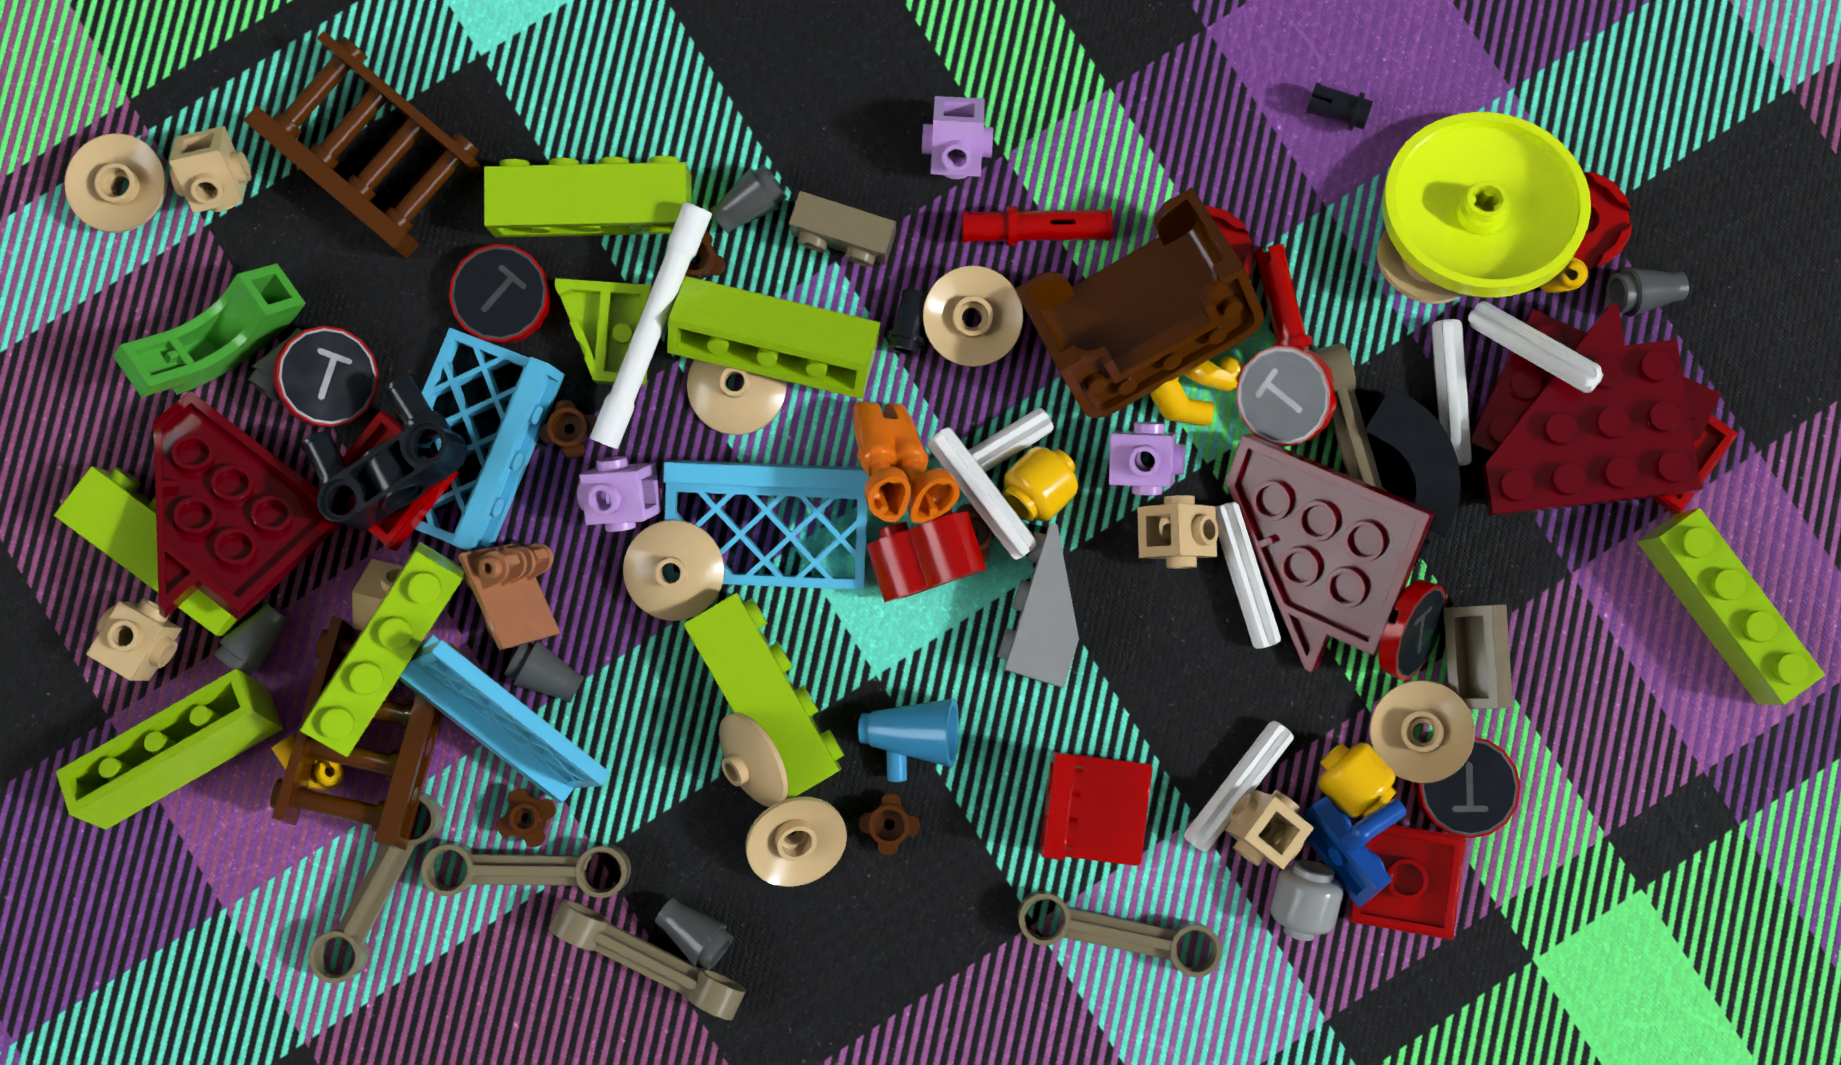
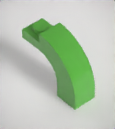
(218, 340)

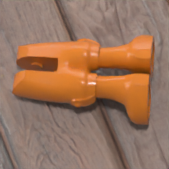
(897, 465)

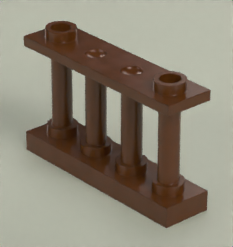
(321, 159)
(404, 768)

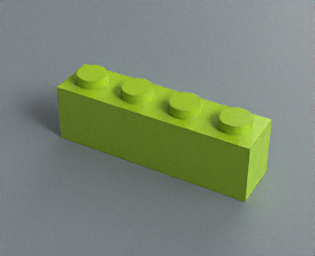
(585, 197)
(772, 337)
(123, 526)
(1730, 608)
(383, 649)
(757, 685)
(169, 750)

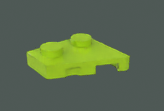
(603, 321)

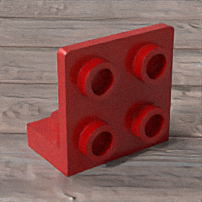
(1095, 809)

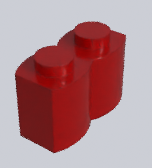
(925, 555)

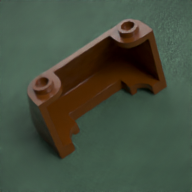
(1146, 312)

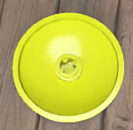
(1486, 204)

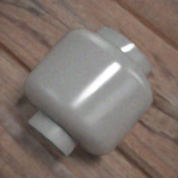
(1306, 899)

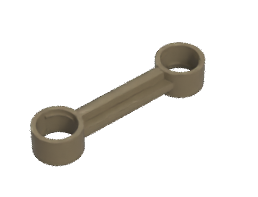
(1347, 417)
(524, 869)
(371, 899)
(593, 932)
(1120, 934)

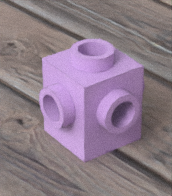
(957, 137)
(1127, 462)
(619, 493)

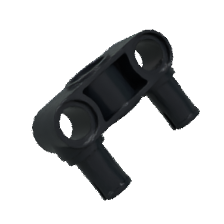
(391, 472)

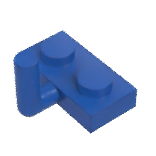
(1344, 846)

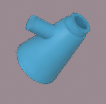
(917, 731)

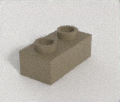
(826, 223)
(1479, 655)

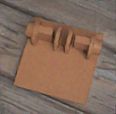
(510, 593)

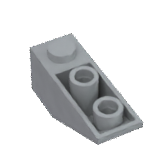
(1047, 626)

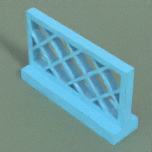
(509, 446)
(778, 481)
(500, 721)

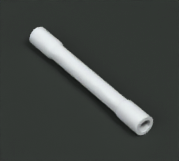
(681, 249)

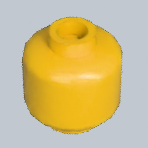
(1040, 483)
(1356, 779)

